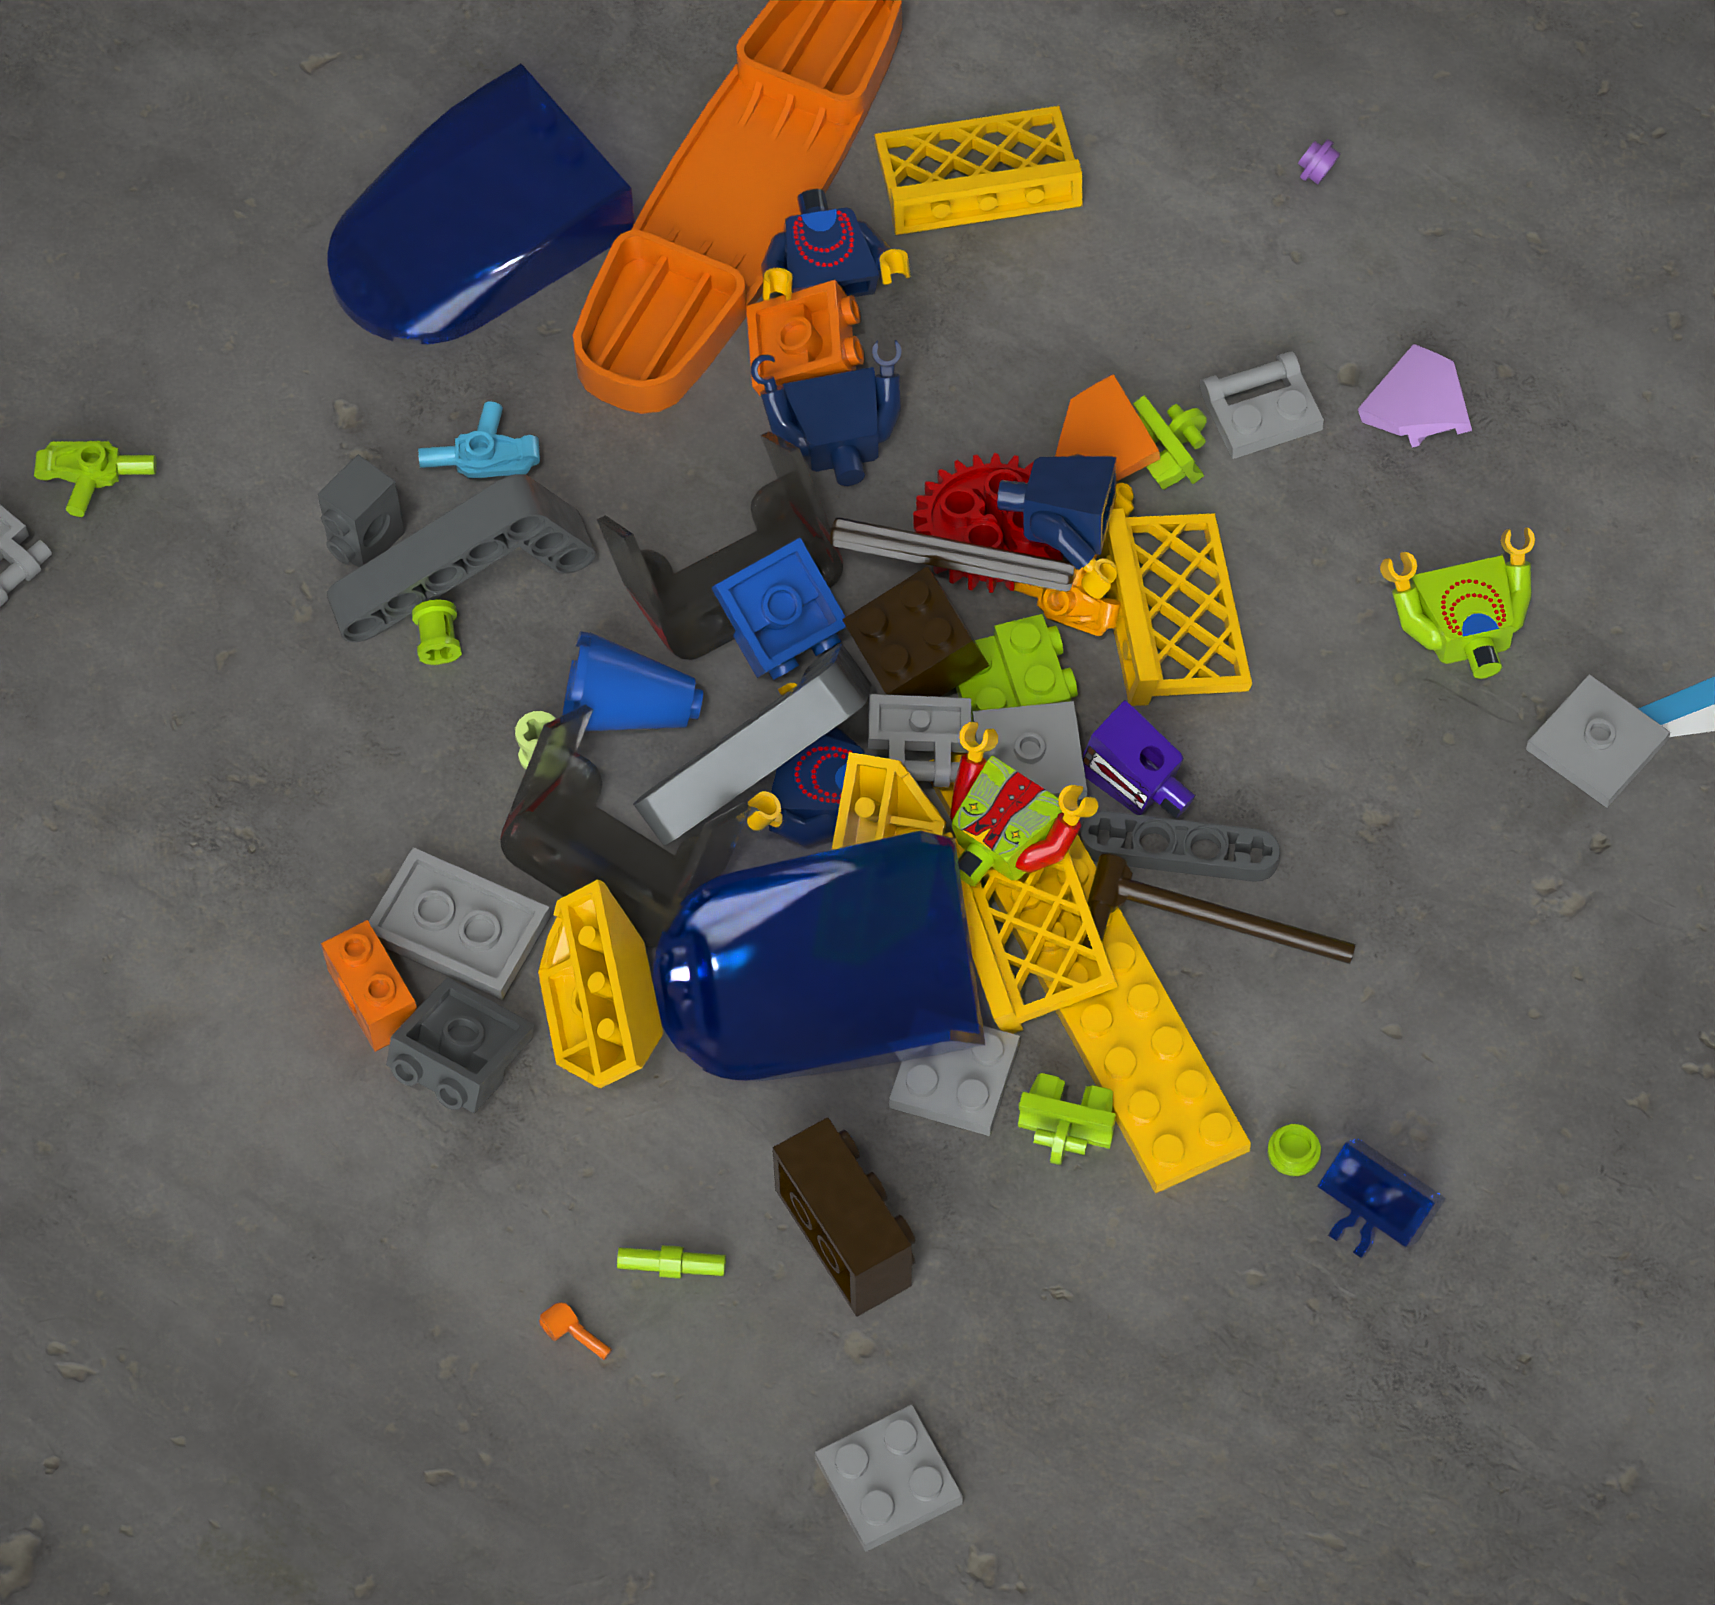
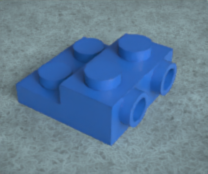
(780, 610)

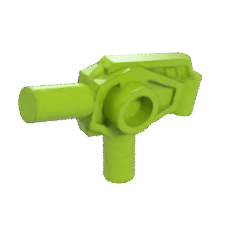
(89, 467)

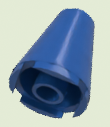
(628, 688)

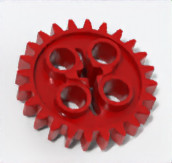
(957, 513)

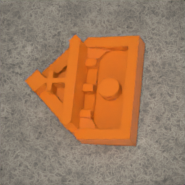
(1106, 424)

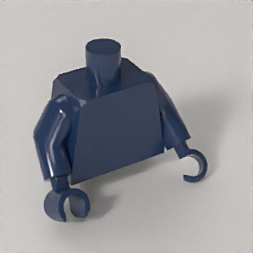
(835, 416)

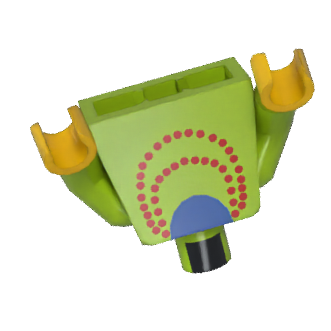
(1465, 607)

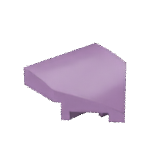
(1418, 398)

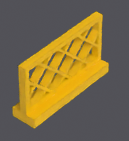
(982, 193)
(1134, 632)
(993, 962)

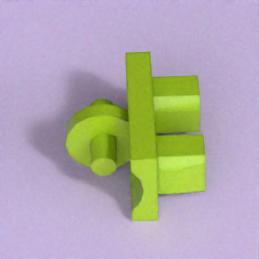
(1175, 459)
(1067, 1124)

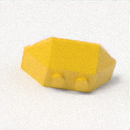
(881, 802)
(598, 988)

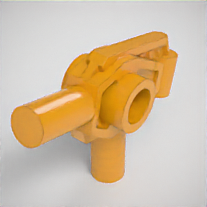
(1075, 606)

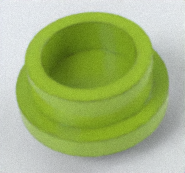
(1294, 1150)

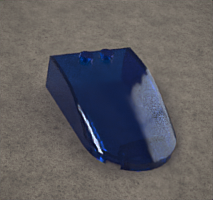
(476, 216)
(823, 963)

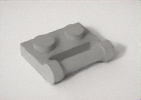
(1265, 418)

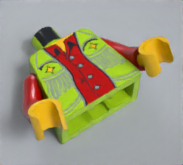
(1007, 817)

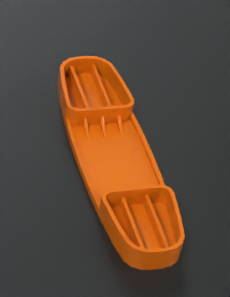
(697, 249)

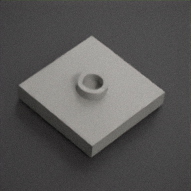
(1598, 740)
(1037, 743)

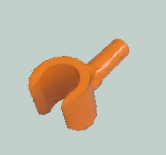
(561, 1319)

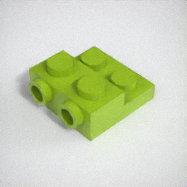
(1021, 668)

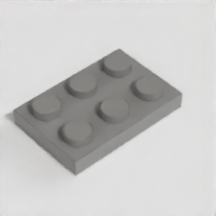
(458, 923)

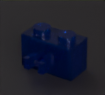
(1379, 1194)

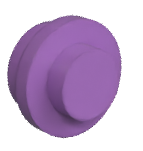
(1318, 161)

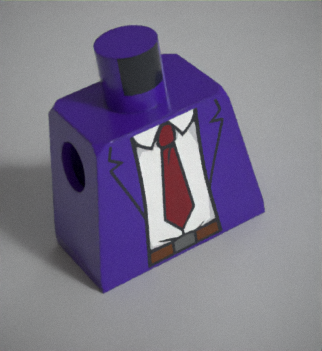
(1135, 764)

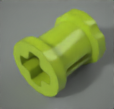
(436, 632)

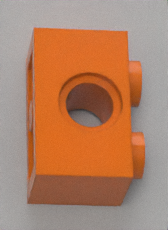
(368, 983)

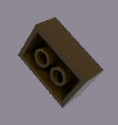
(844, 1215)

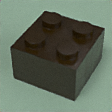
(915, 639)

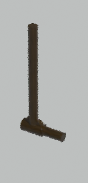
(1114, 886)

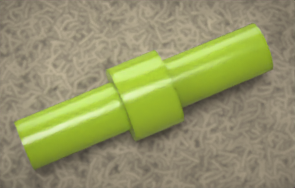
(671, 1261)

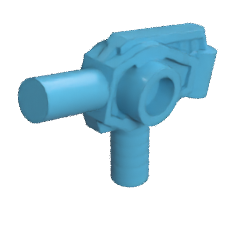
(485, 452)

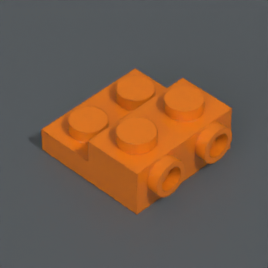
(805, 334)

